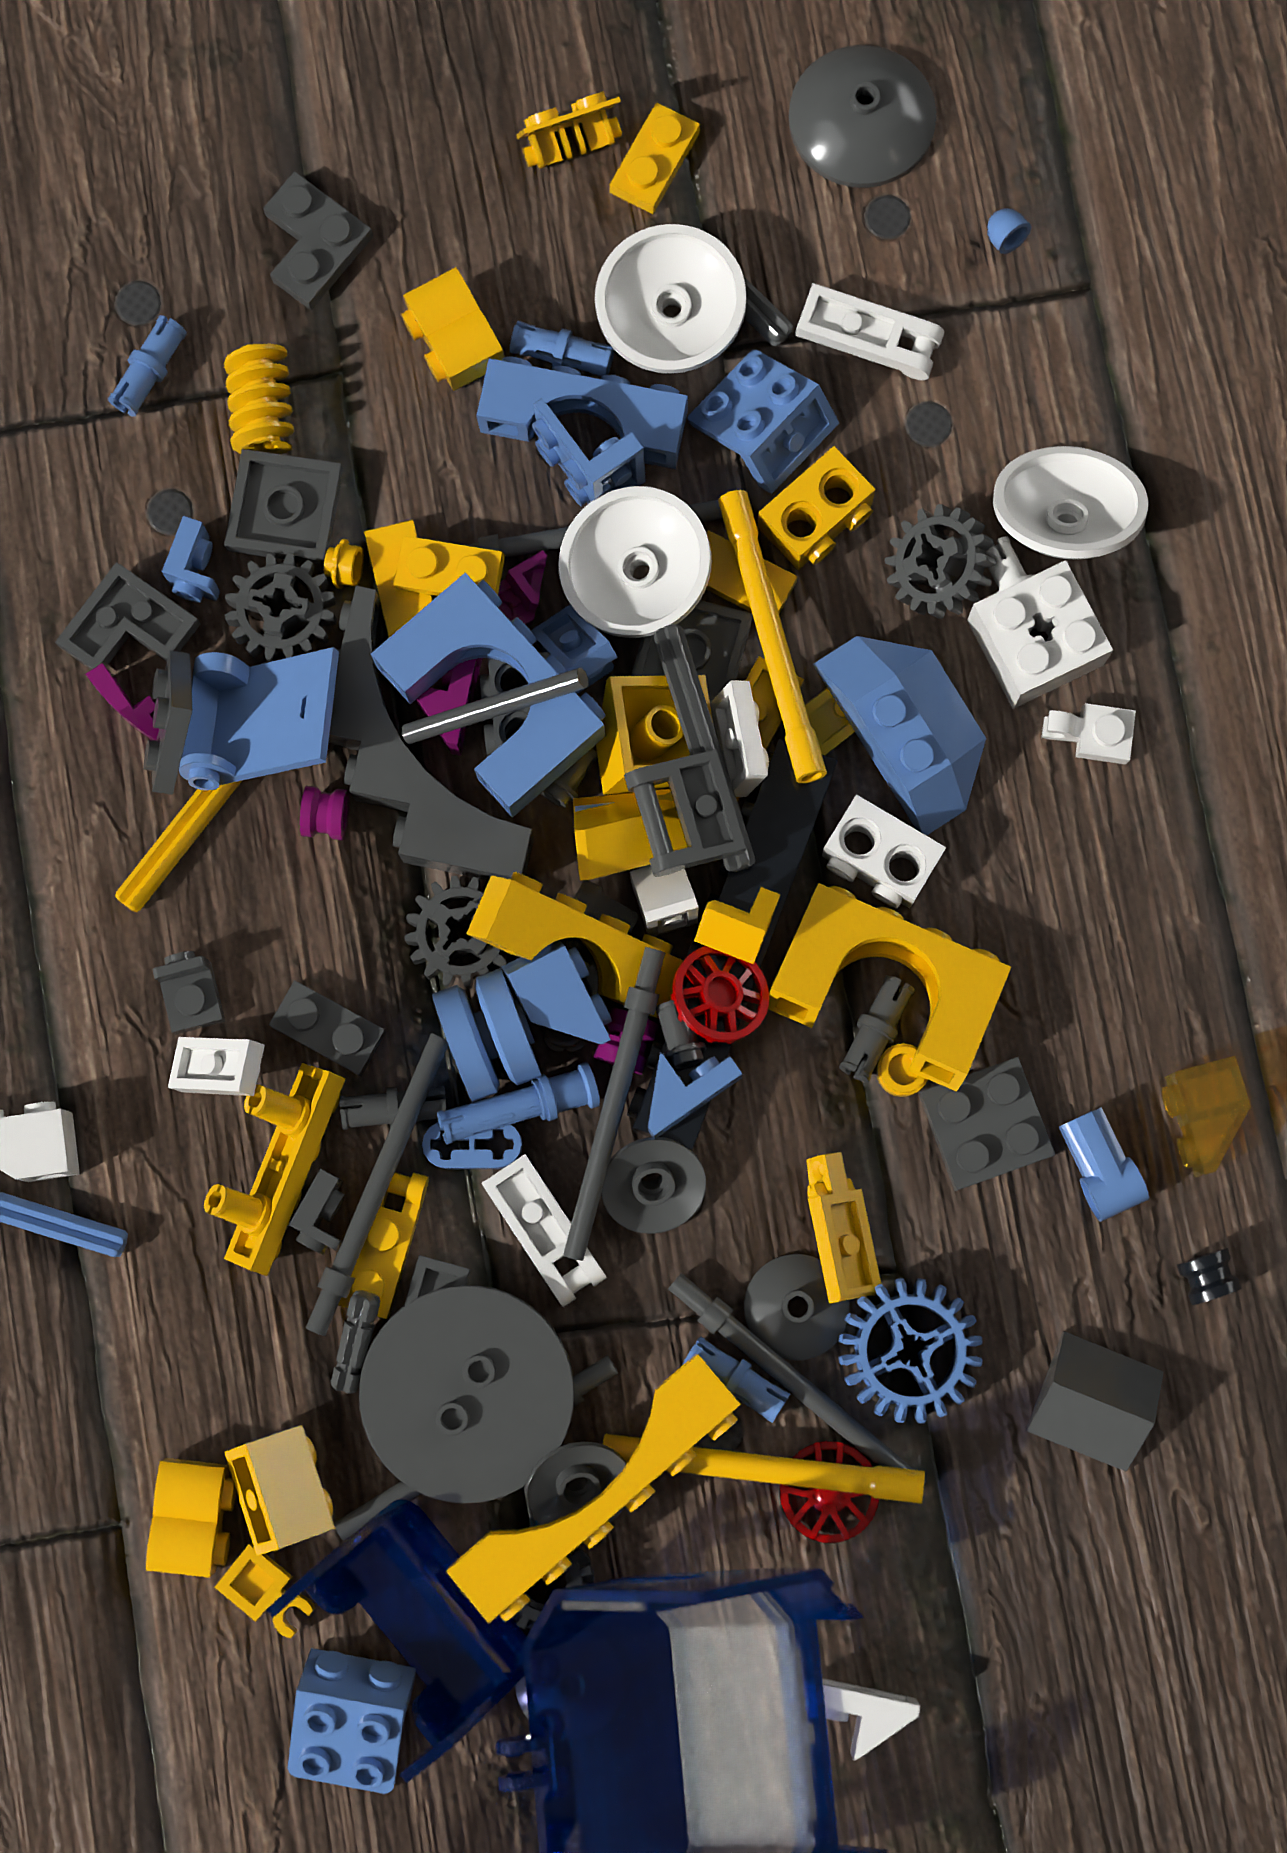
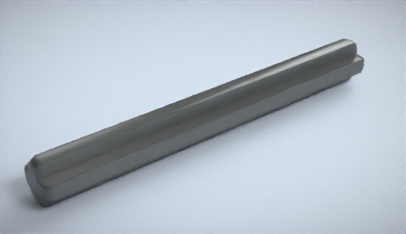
(695, 716)

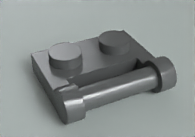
(701, 806)

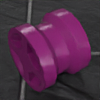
(324, 813)

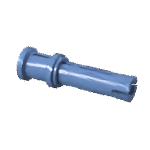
(543, 1098)

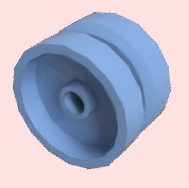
(487, 1034)

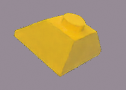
(639, 728)

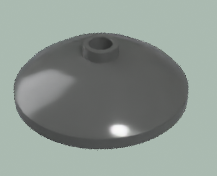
(857, 141)

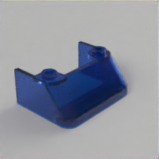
(402, 1582)

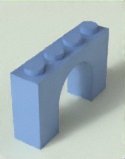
(466, 626)

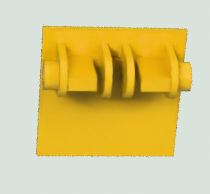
(587, 111)

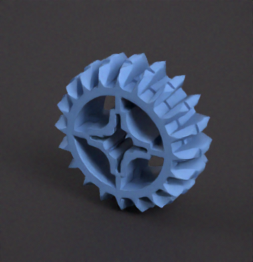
(951, 1329)

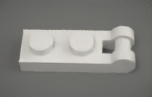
(869, 331)
(540, 1227)

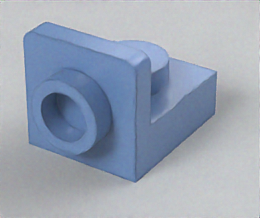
(188, 553)

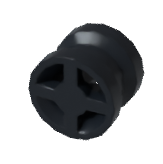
(1209, 1276)

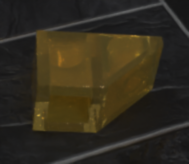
(1209, 1110)

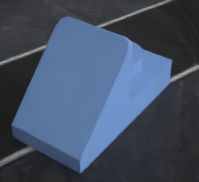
(576, 644)
(675, 1101)

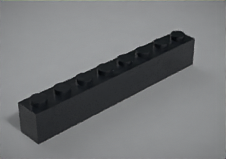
(778, 833)

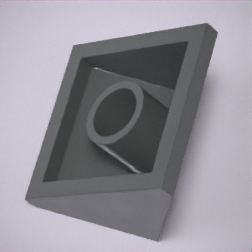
(1096, 1402)

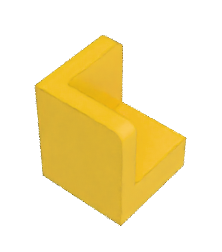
(736, 930)

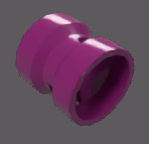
(608, 1050)

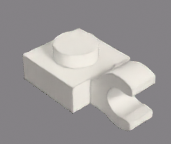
(1100, 732)

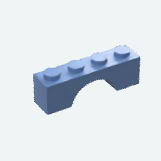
(651, 414)

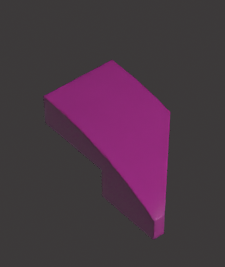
(522, 589)
(138, 716)

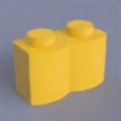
(452, 328)
(189, 1518)

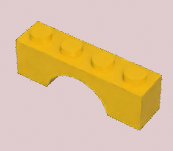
(525, 921)

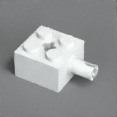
(1041, 601)

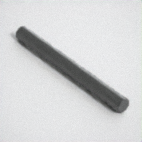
(495, 705)

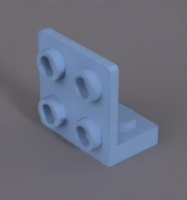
(766, 417)
(614, 463)

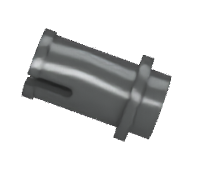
(565, 786)
(681, 1041)

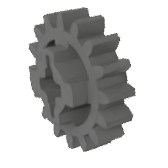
(940, 561)
(282, 589)
(445, 950)

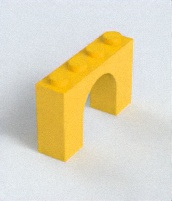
(959, 980)

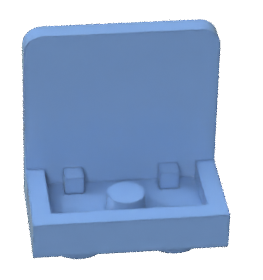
(349, 1720)

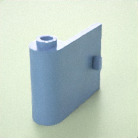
(257, 717)

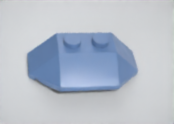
(908, 724)

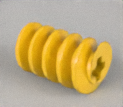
(255, 398)

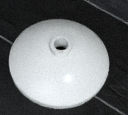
(664, 269)
(1070, 502)
(616, 537)

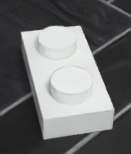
(738, 734)
(216, 1066)

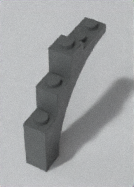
(439, 827)

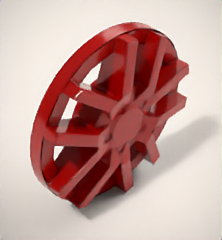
(719, 996)
(828, 1501)

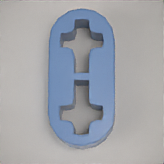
(473, 1157)

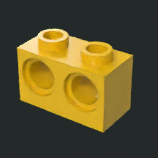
(807, 502)

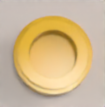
(894, 1074)

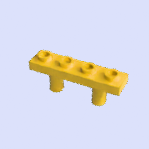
(278, 1185)

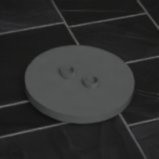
(466, 1393)

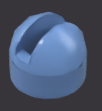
(1007, 230)

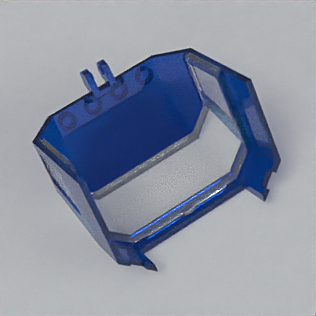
(681, 1715)

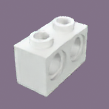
(889, 841)

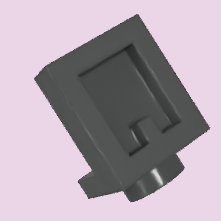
(189, 992)
(319, 1203)

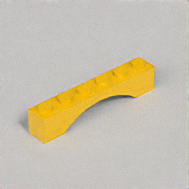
(511, 1561)

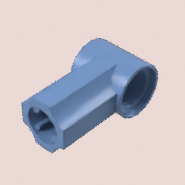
(1108, 1177)

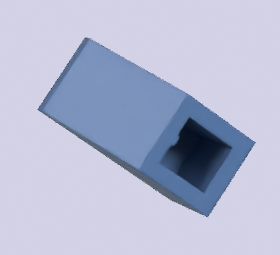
(555, 995)

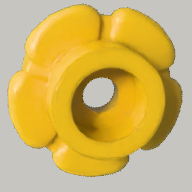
(344, 564)

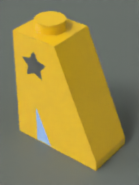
(613, 835)

